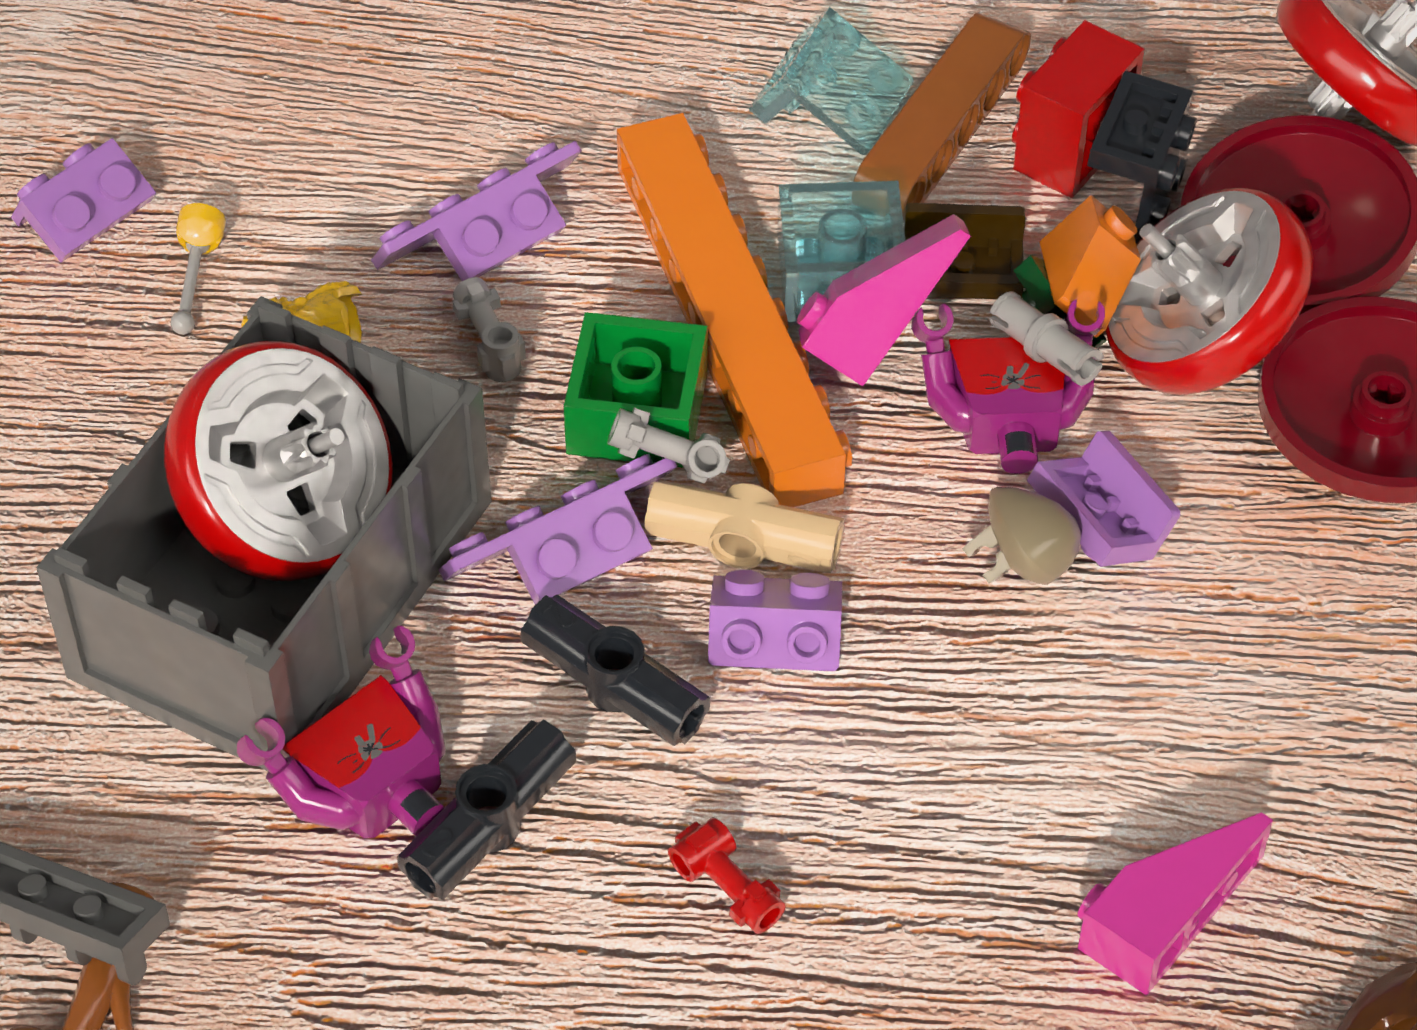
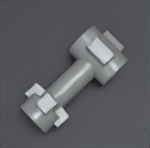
(501, 343)
(700, 457)

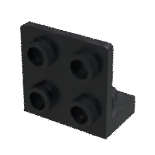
(1143, 141)

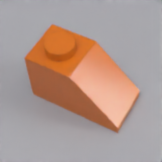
(1091, 260)

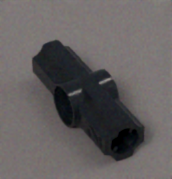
(639, 687)
(465, 835)

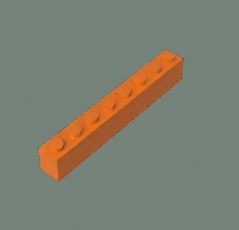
(722, 286)

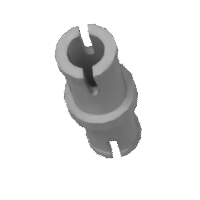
(1046, 338)

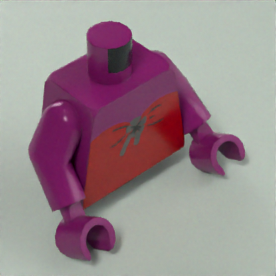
(1000, 393)
(365, 758)

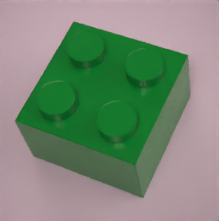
(632, 366)

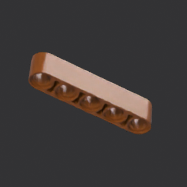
(947, 108)

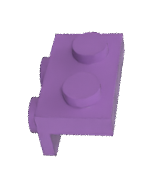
(84, 199)
(1111, 498)
(775, 621)

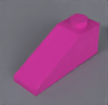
(873, 303)
(1166, 900)

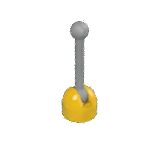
(198, 232)

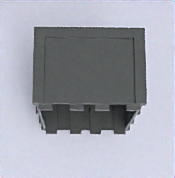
(217, 650)

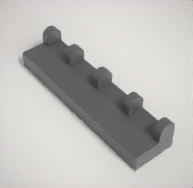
(78, 912)

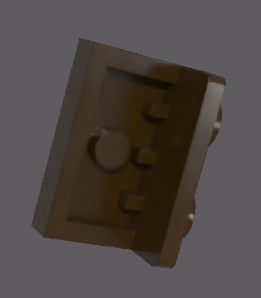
(989, 256)

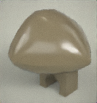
(1033, 533)

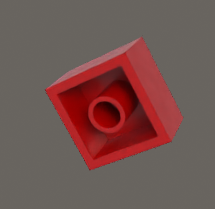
(1067, 105)

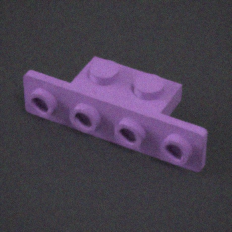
(491, 226)
(573, 542)

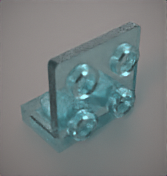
(838, 80)

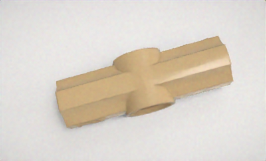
(744, 526)

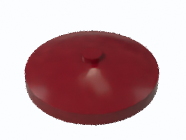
(1340, 183)
(1345, 397)

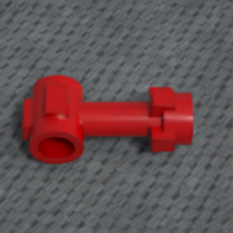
(706, 850)

